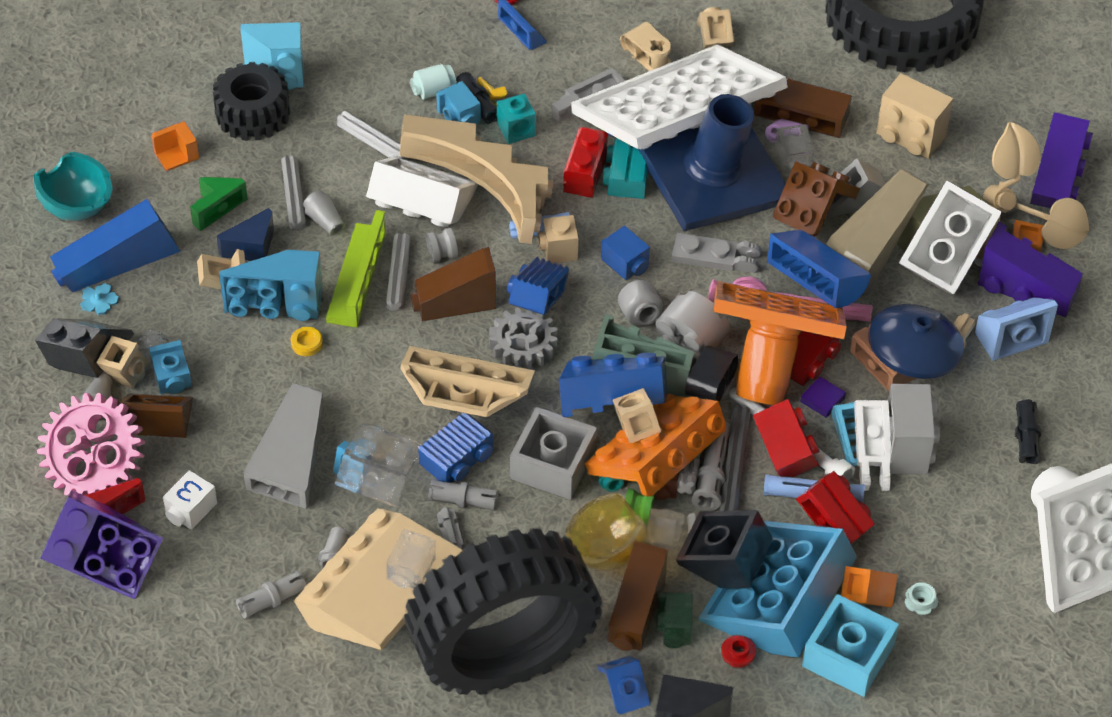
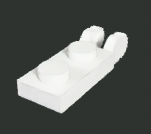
(873, 440)

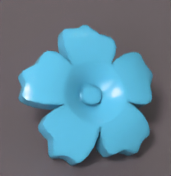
(98, 299)

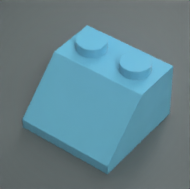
(278, 47)

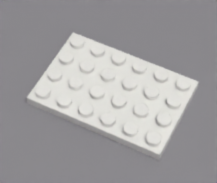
(675, 95)

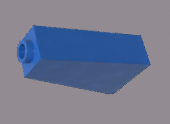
(114, 248)

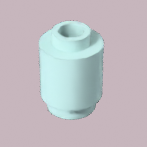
(431, 80)

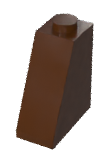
(457, 288)
(638, 596)

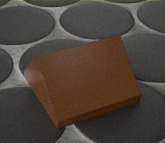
(159, 413)

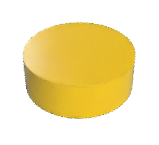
(306, 341)

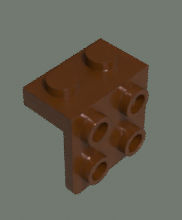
(810, 195)

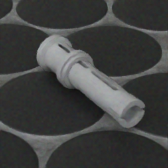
(710, 475)

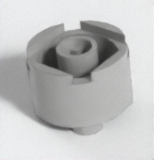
(692, 323)

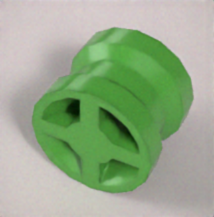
(640, 504)

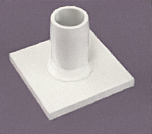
(1074, 534)

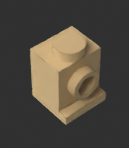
(131, 365)

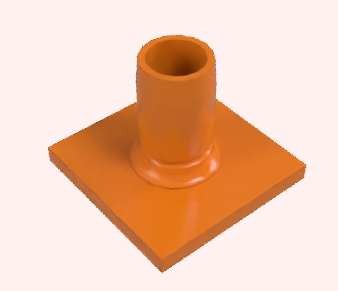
(773, 336)

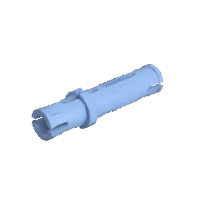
(796, 486)

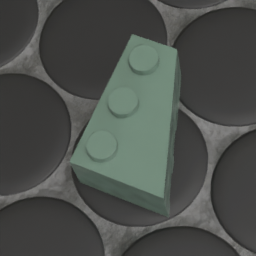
(629, 343)

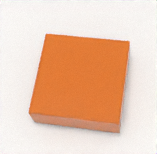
(1030, 231)

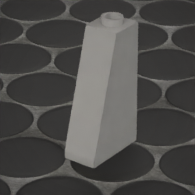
(288, 451)

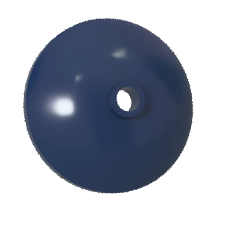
(916, 341)

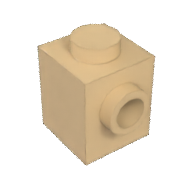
(559, 239)

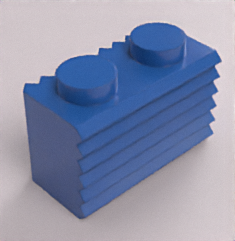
(538, 285)
(456, 449)

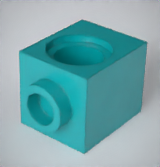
(516, 118)

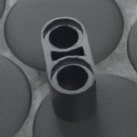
(711, 374)

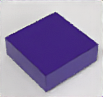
(822, 397)

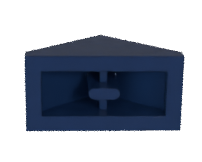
(250, 235)

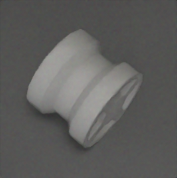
(442, 245)

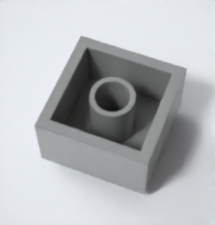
(912, 428)
(553, 453)

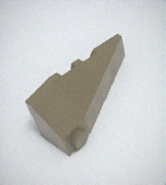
(877, 226)

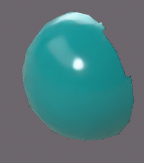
(74, 187)

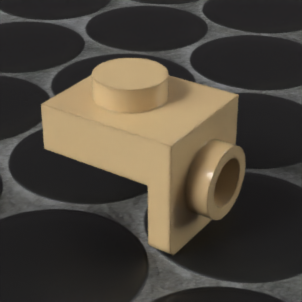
(210, 267)

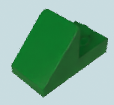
(219, 198)

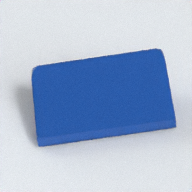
(519, 25)

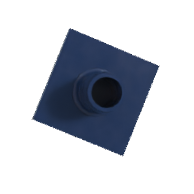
(715, 168)

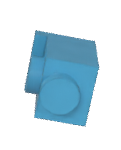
(459, 104)
(170, 367)

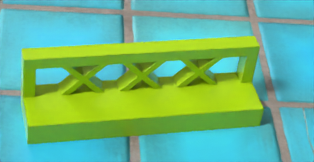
(357, 272)

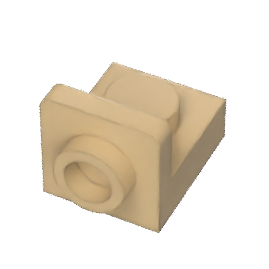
(716, 27)

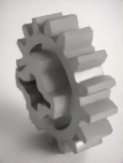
(522, 338)

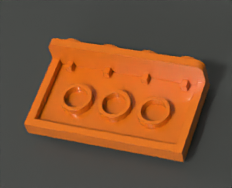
(686, 430)

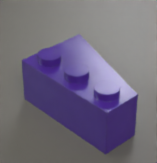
(1061, 160)
(1024, 273)

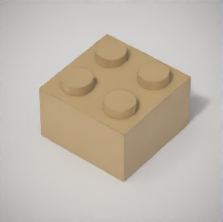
(914, 116)

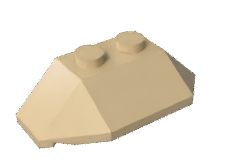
(464, 382)

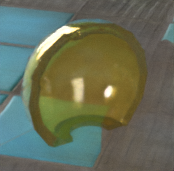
(606, 532)

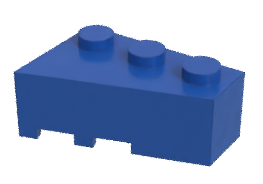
(599, 381)

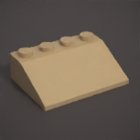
(352, 590)

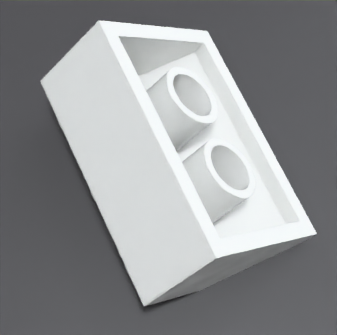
(420, 190)
(949, 238)

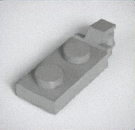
(562, 109)

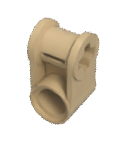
(647, 46)

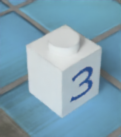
(189, 500)

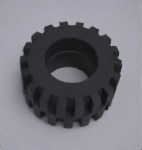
(256, 116)

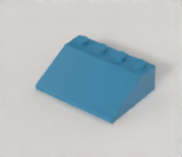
(788, 591)

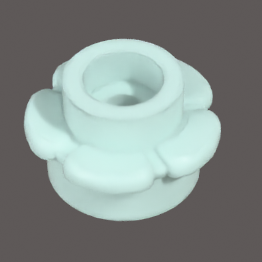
(921, 591)

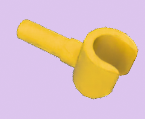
(494, 93)

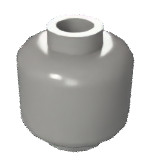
(640, 303)

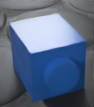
(625, 253)

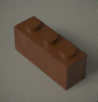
(807, 104)

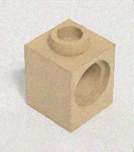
(636, 415)

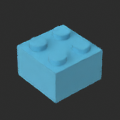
(850, 645)

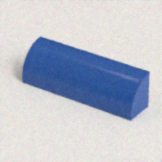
(817, 267)

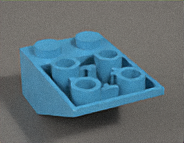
(266, 279)

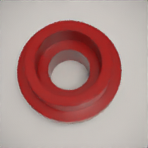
(734, 658)

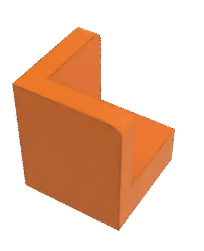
(175, 146)
(869, 586)

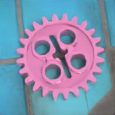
(83, 419)

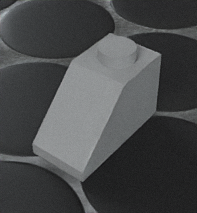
(862, 176)

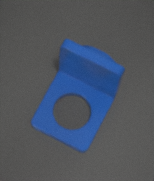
(626, 683)

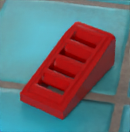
(118, 496)

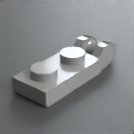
(716, 253)

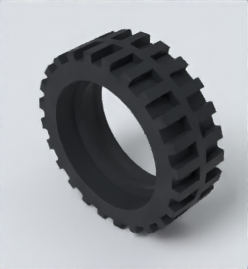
(902, 41)
(487, 579)

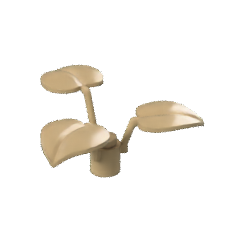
(1019, 155)

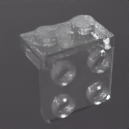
(377, 464)

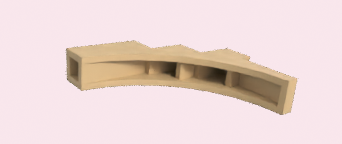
(491, 165)

